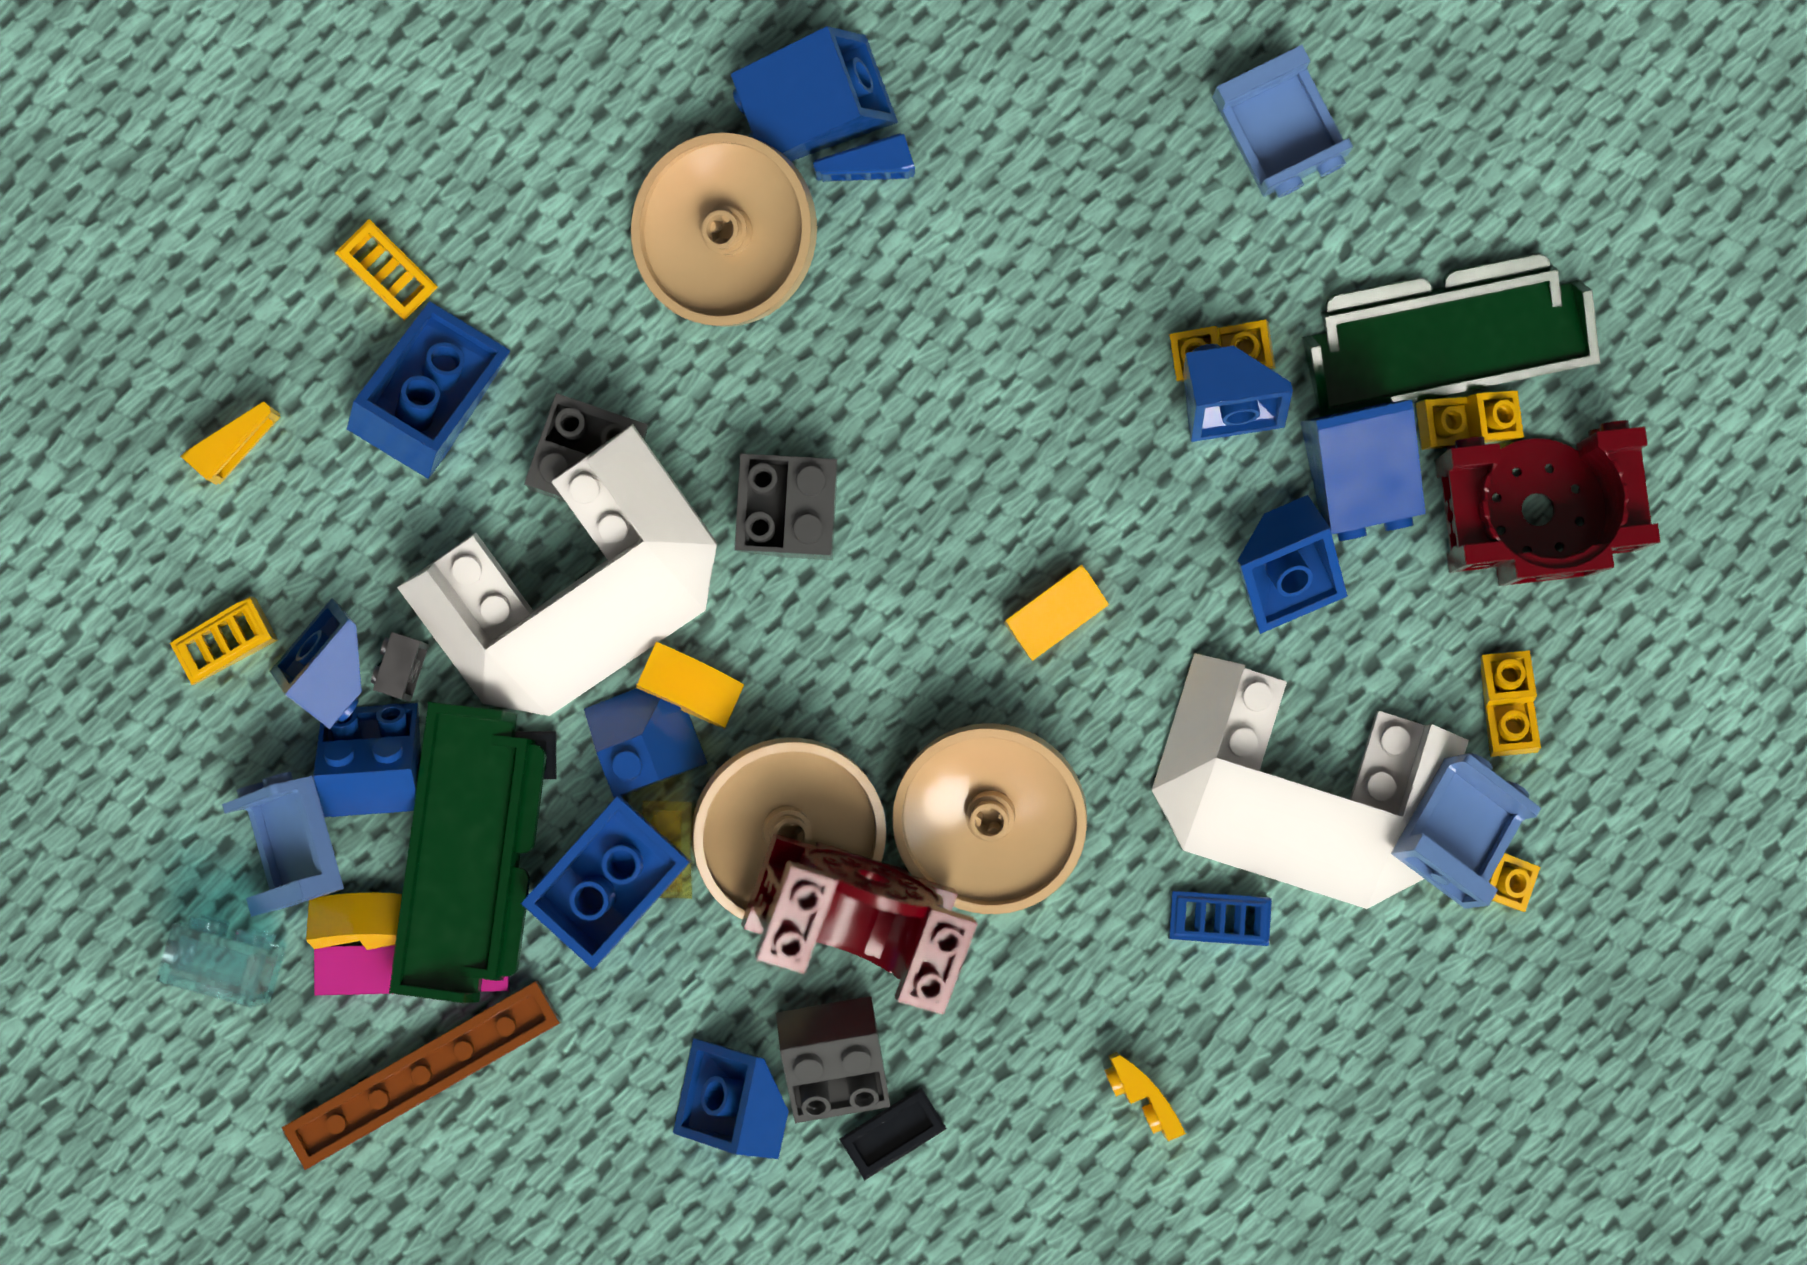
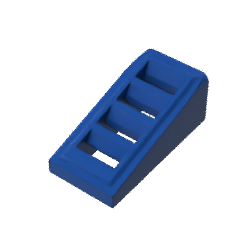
(872, 161)
(1262, 918)

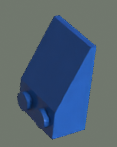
(426, 389)
(606, 882)

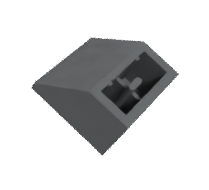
(570, 435)
(786, 506)
(832, 1059)

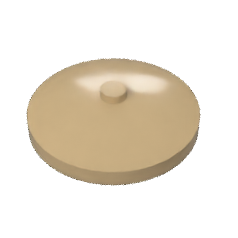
(723, 229)
(786, 790)
(991, 817)

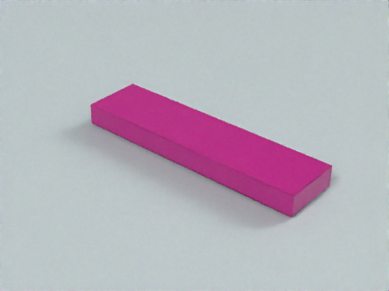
(364, 971)

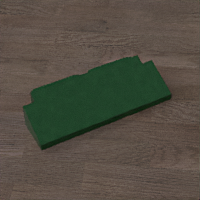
(1473, 333)
(465, 844)

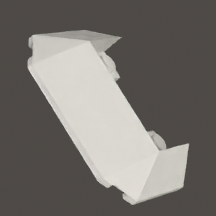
(641, 594)
(1280, 828)

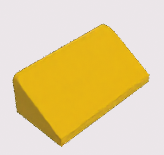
(1056, 612)

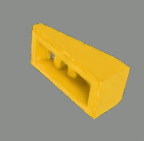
(357, 241)
(225, 448)
(258, 623)

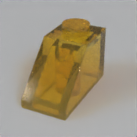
(674, 822)

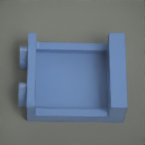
(1281, 123)
(1464, 829)
(289, 841)

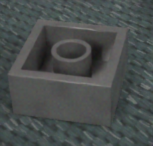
(399, 666)

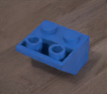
(369, 761)

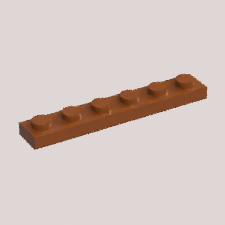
(421, 1075)

